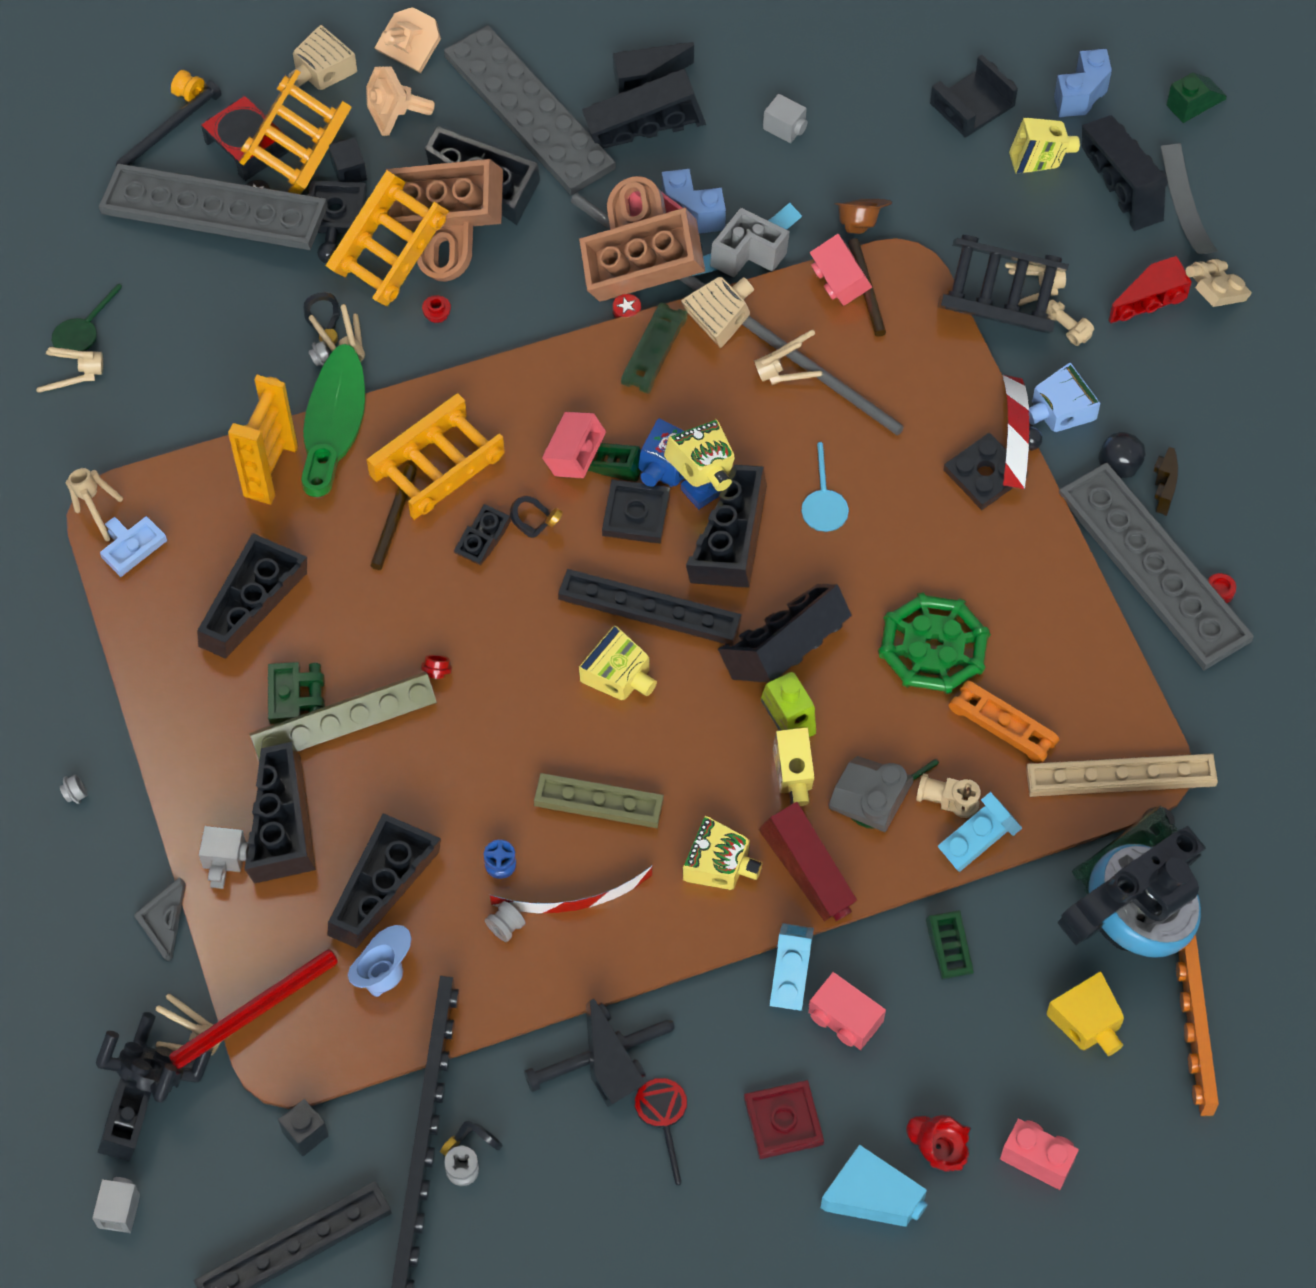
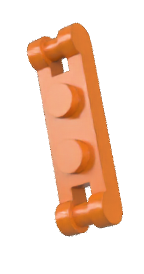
(1004, 721)

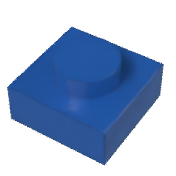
(700, 495)

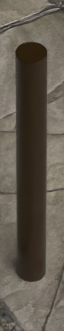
(869, 296)
(392, 521)

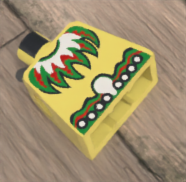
(702, 455)
(792, 755)
(719, 857)

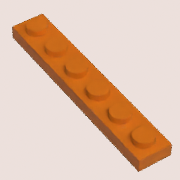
(1197, 1030)

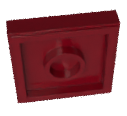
(783, 1119)

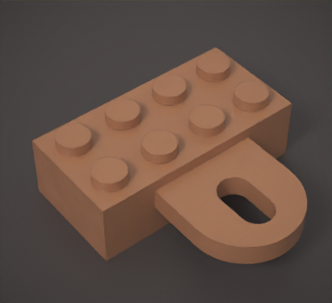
(471, 196)
(640, 248)

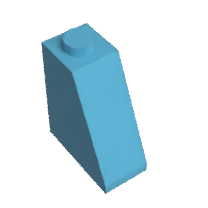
(874, 1191)

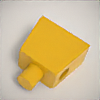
(1089, 1015)

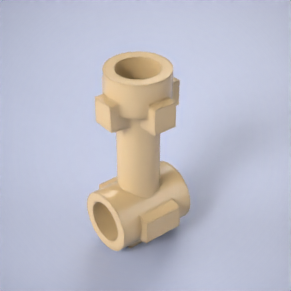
(1078, 332)

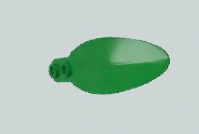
(332, 418)

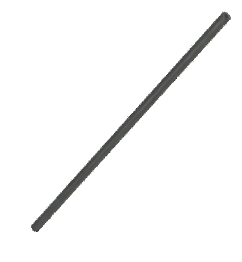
(772, 339)

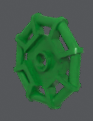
(936, 627)

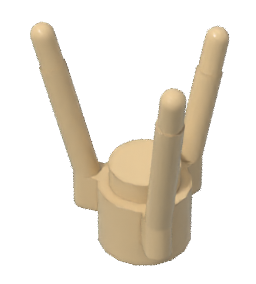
(1059, 281)
(355, 342)
(88, 362)
(770, 364)
(83, 485)
(196, 1029)

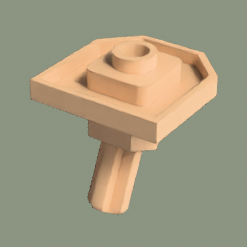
(410, 38)
(389, 99)

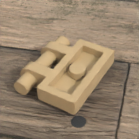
(1216, 285)

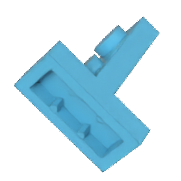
(979, 833)
(791, 966)

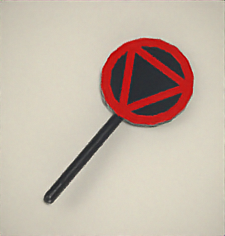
(662, 1105)

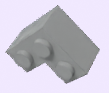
(748, 239)

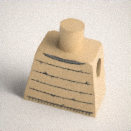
(323, 60)
(719, 308)

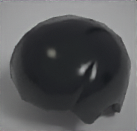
(1123, 453)

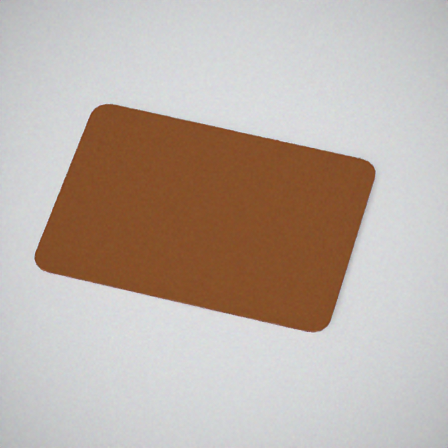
(516, 688)

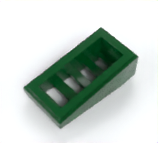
(627, 467)
(958, 931)

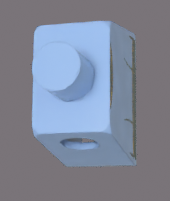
(1063, 401)

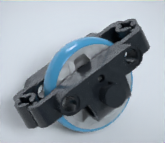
(1141, 897)

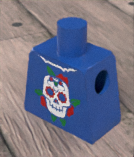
(652, 459)

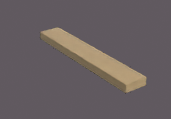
(1121, 775)

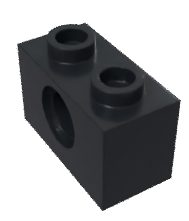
(124, 1121)

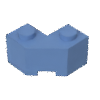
(1080, 90)
(704, 205)

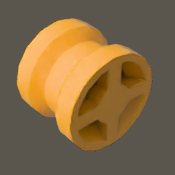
(186, 85)

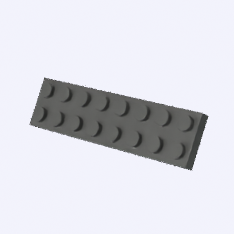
(529, 110)
(213, 206)
(1156, 566)

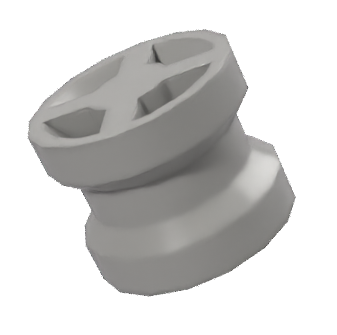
(505, 921)
(464, 1173)

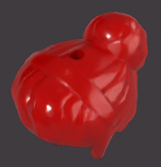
(944, 1132)

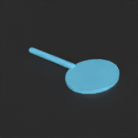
(824, 508)

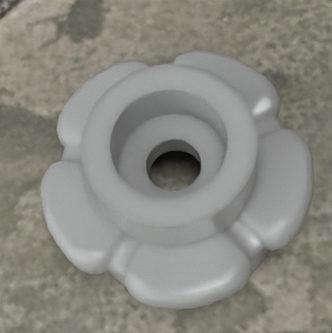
(319, 353)
(73, 789)

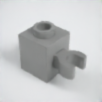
(222, 852)

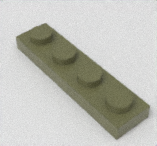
(599, 800)

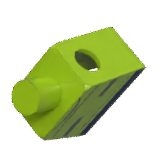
(788, 701)

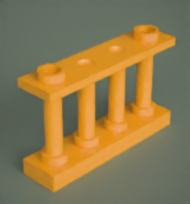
(320, 136)
(361, 231)
(427, 431)
(262, 440)

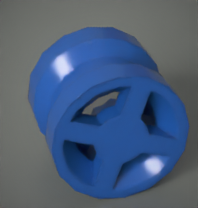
(498, 851)

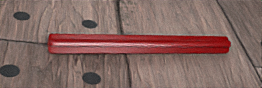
(253, 1009)

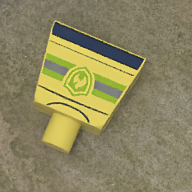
(1041, 145)
(617, 667)

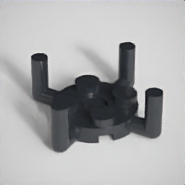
(148, 1065)

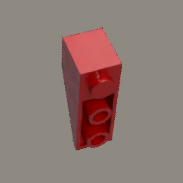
(1156, 287)

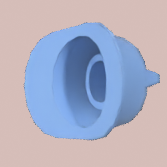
(380, 963)

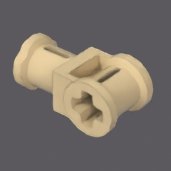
(951, 795)

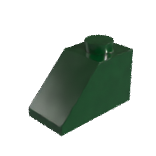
(1193, 96)

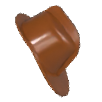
(860, 214)

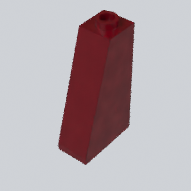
(808, 862)

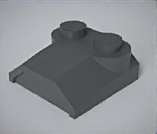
(871, 792)

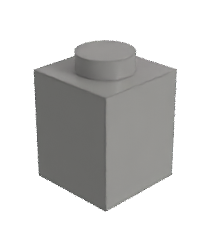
(785, 118)
(116, 1205)

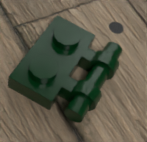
(284, 690)

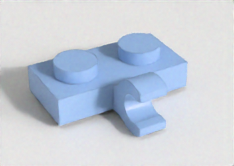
(131, 545)

